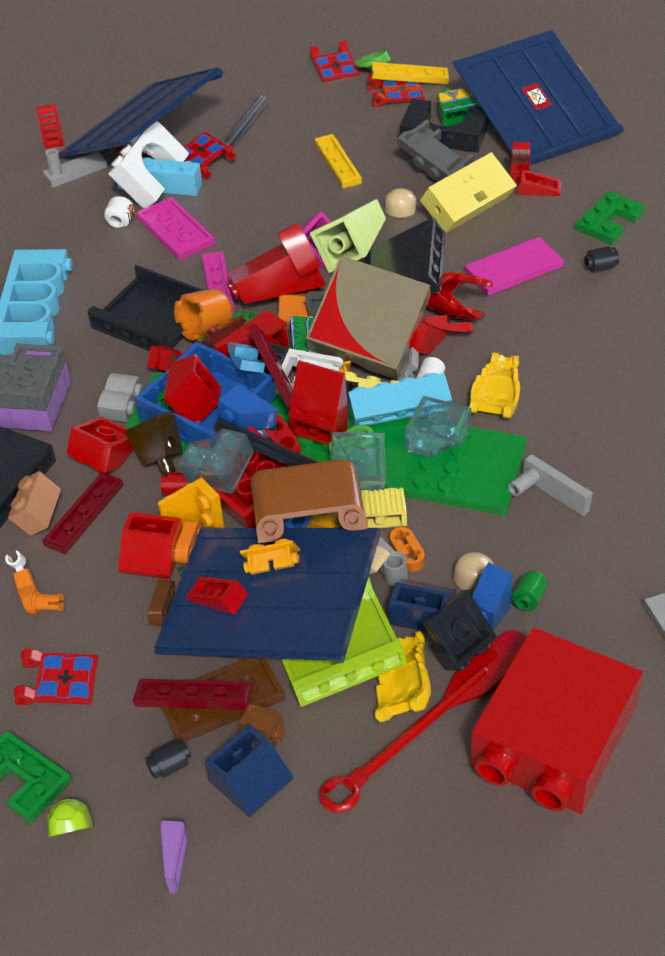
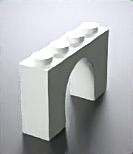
(129, 168)

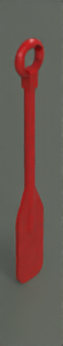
(466, 685)

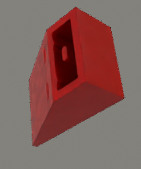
(273, 327)
(318, 403)

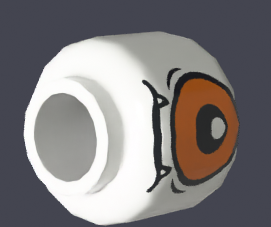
(119, 212)

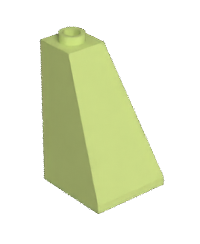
(349, 234)

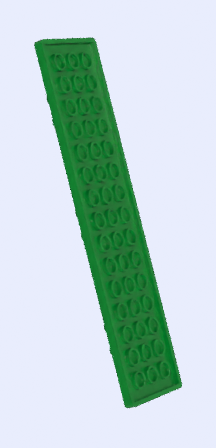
(460, 476)

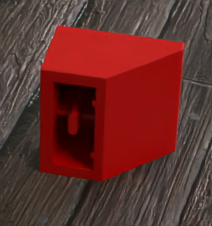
(191, 389)
(149, 545)

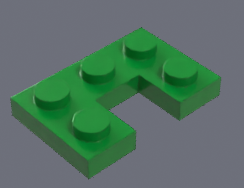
(598, 218)
(41, 777)

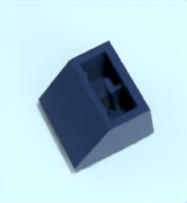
(415, 602)
(248, 770)

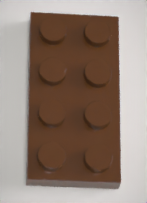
(194, 722)

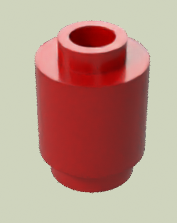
(172, 482)

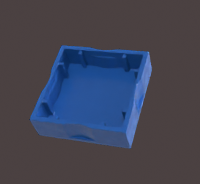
(224, 372)

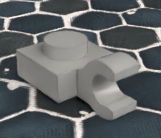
(410, 365)

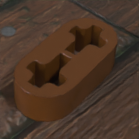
(161, 602)

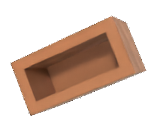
(34, 503)

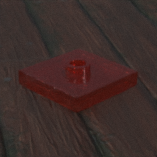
(218, 332)

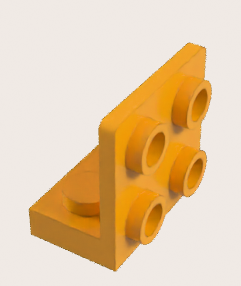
(194, 502)

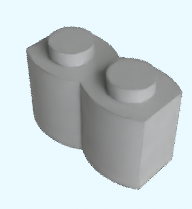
(118, 398)

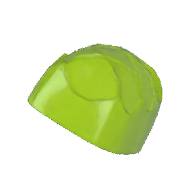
(68, 816)

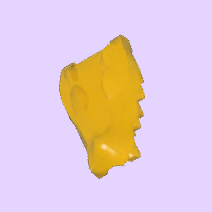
(497, 387)
(406, 686)

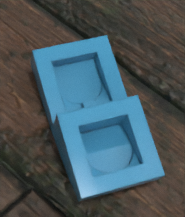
(245, 357)

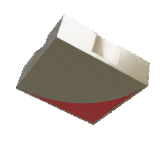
(368, 316)

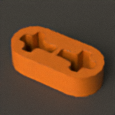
(186, 541)
(411, 547)

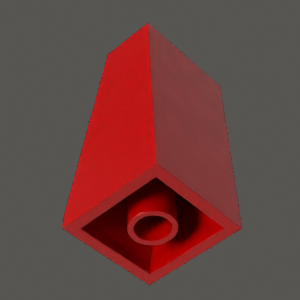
(270, 277)

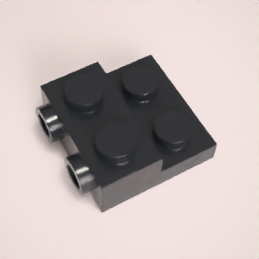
(459, 631)

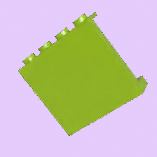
(369, 654)

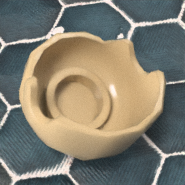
(400, 203)
(469, 570)

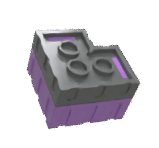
(33, 387)

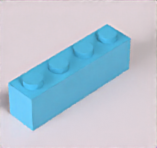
(175, 176)
(394, 400)

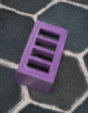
(174, 844)

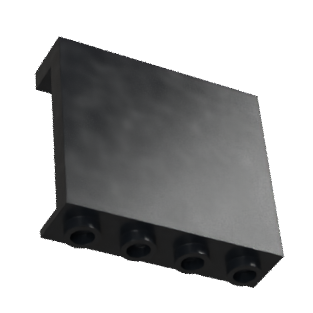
(413, 254)
(143, 311)
(19, 458)

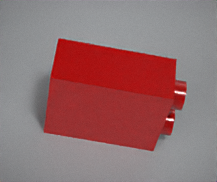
(555, 721)

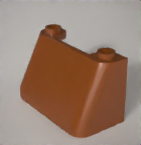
(306, 492)

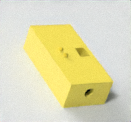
(468, 192)

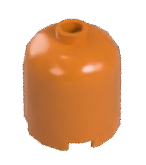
(202, 311)

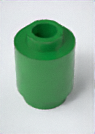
(529, 591)

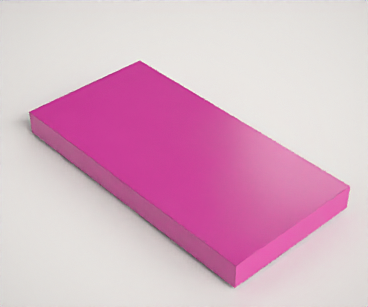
(175, 228)
(515, 265)

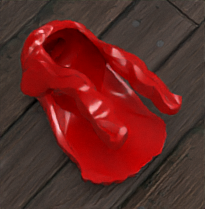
(447, 304)

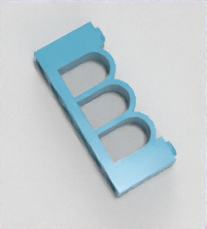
(32, 295)

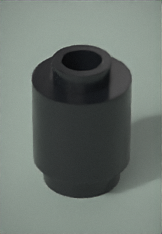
(601, 259)
(168, 759)

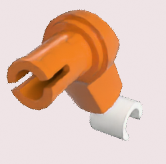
(27, 591)

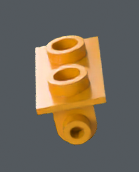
(282, 553)

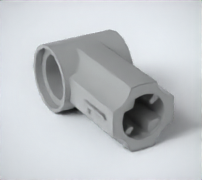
(394, 566)

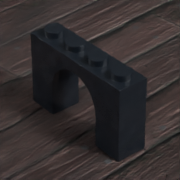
(463, 136)

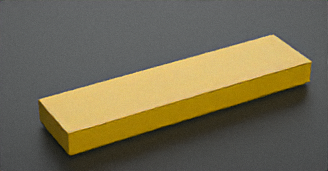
(409, 73)
(338, 161)

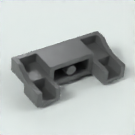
(430, 153)

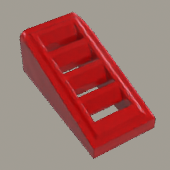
(53, 138)
(537, 184)
(220, 595)

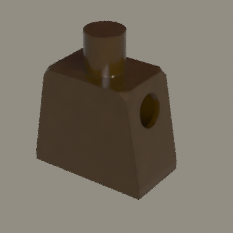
(156, 441)

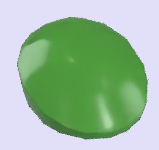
(366, 61)

